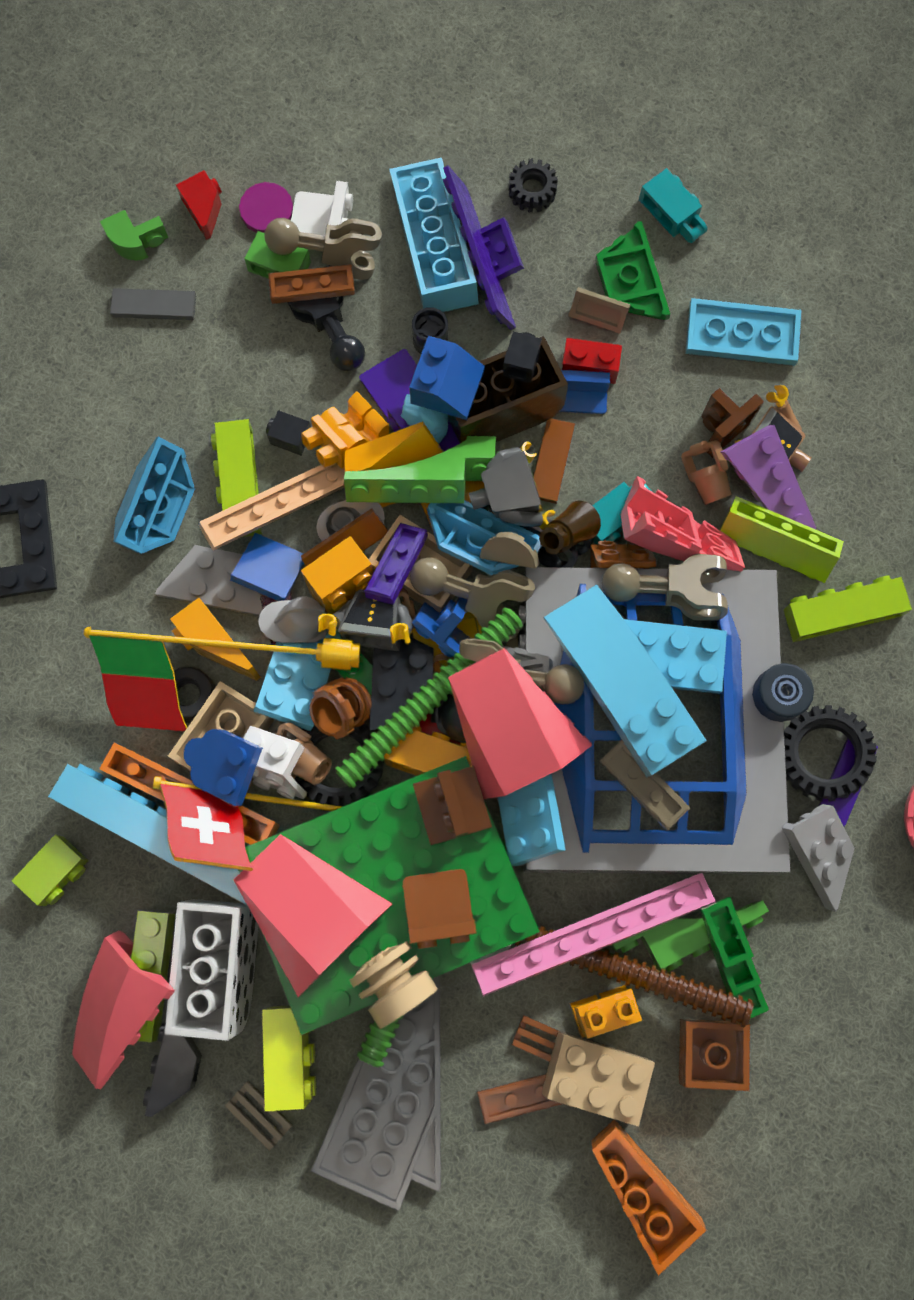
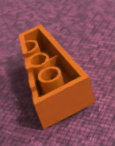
(662, 1215)

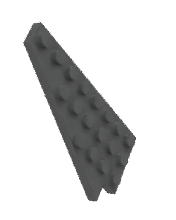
(391, 1115)

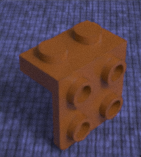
(609, 553)
(438, 908)

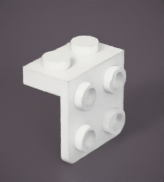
(316, 210)
(276, 762)

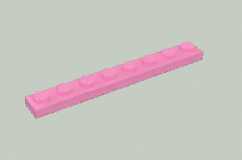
(592, 934)

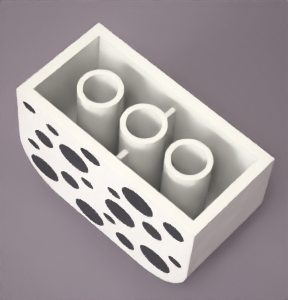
(211, 969)

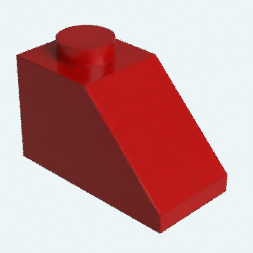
(202, 200)

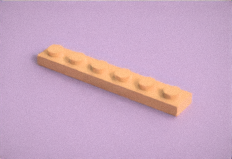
(272, 505)

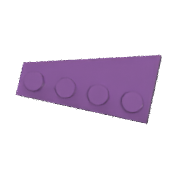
(768, 473)

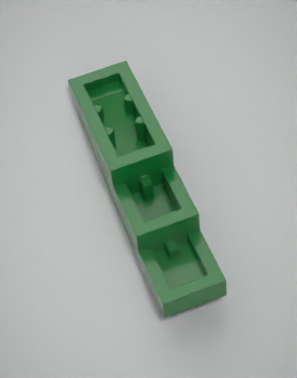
(733, 953)

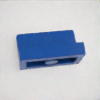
(586, 392)

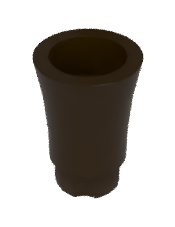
(576, 524)

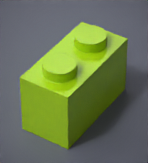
(50, 871)

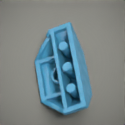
(155, 499)
(464, 532)

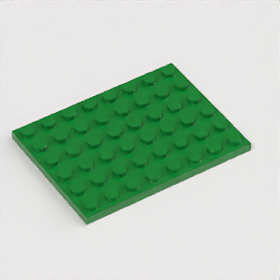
(380, 845)

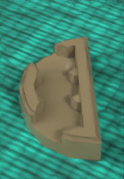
(509, 549)

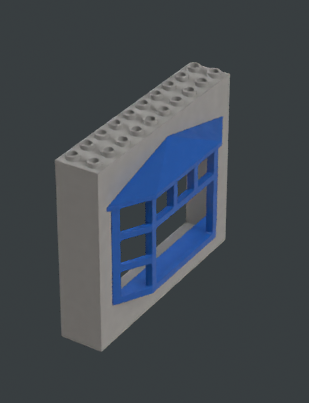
(750, 744)

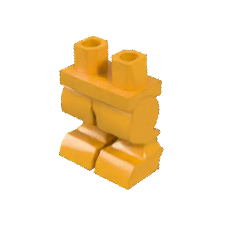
(341, 431)
(610, 1012)

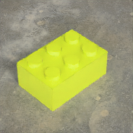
(286, 1061)

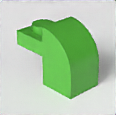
(130, 240)

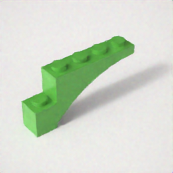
(425, 481)
(681, 937)

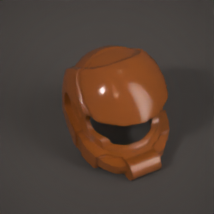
(340, 707)

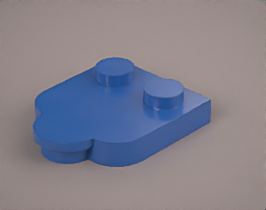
(222, 764)

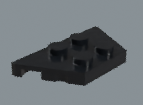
(397, 677)

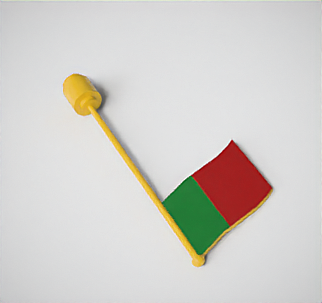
(142, 680)

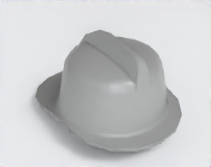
(341, 514)
(292, 621)

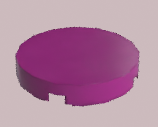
(263, 204)

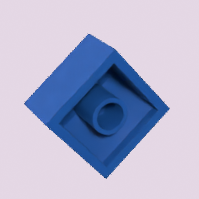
(445, 378)

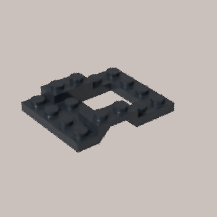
(38, 566)

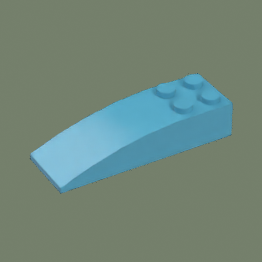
(434, 237)
(624, 681)

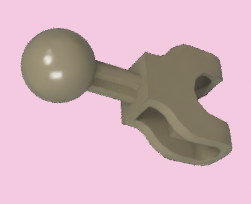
(340, 246)
(680, 585)
(483, 596)
(562, 683)

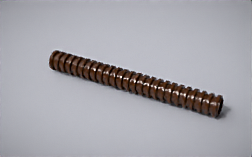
(662, 983)

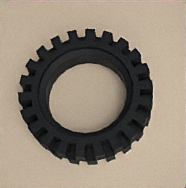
(850, 727)
(344, 795)

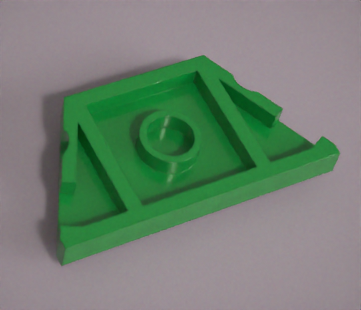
(631, 274)

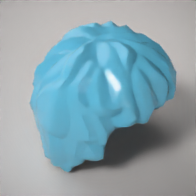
(435, 421)

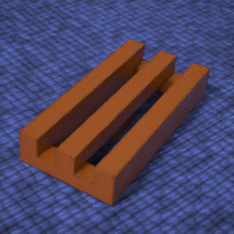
(522, 1032)

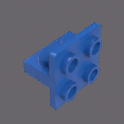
(442, 627)

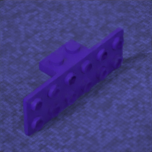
(491, 248)
(389, 385)

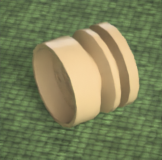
(393, 984)

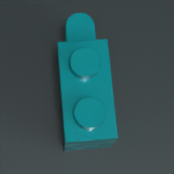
(673, 206)
(610, 511)

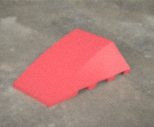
(671, 530)
(511, 725)
(306, 909)
(114, 1008)

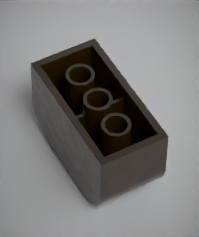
(512, 406)

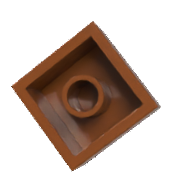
(714, 1055)

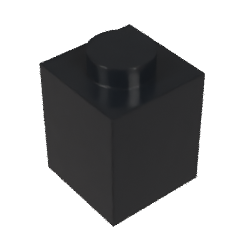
(522, 357)
(285, 432)

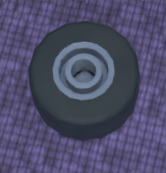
(773, 699)

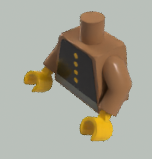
(786, 425)

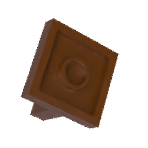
(726, 418)
(452, 805)

